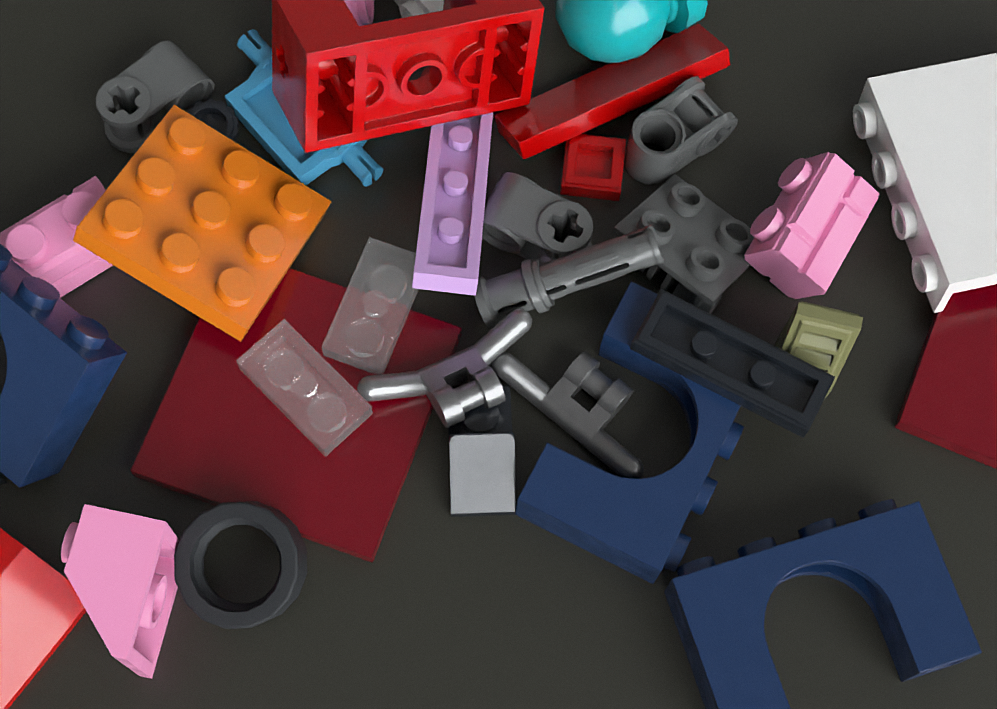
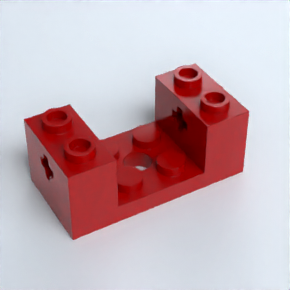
(353, 82)

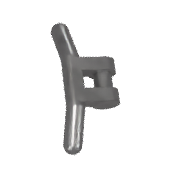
(439, 377)
(570, 415)

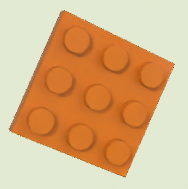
(203, 222)

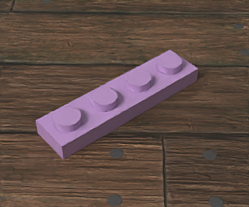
(453, 206)

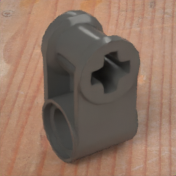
(148, 92)
(683, 125)
(530, 219)

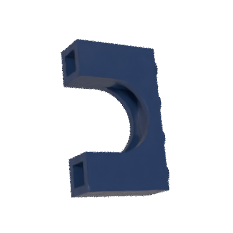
(53, 377)
(634, 519)
(882, 556)

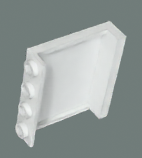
(938, 163)

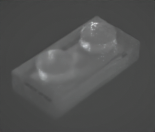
(373, 308)
(305, 387)

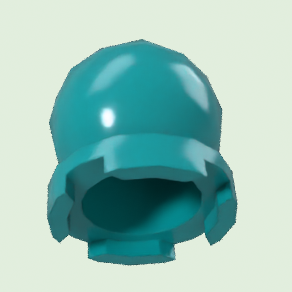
(623, 28)

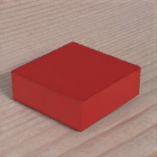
(593, 167)

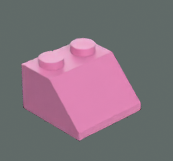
(124, 580)

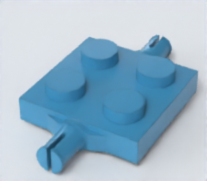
(265, 120)

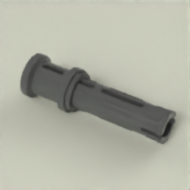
(539, 283)

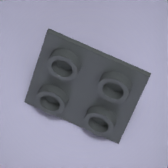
(698, 241)

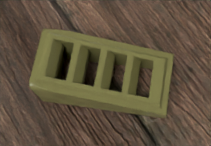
(820, 336)

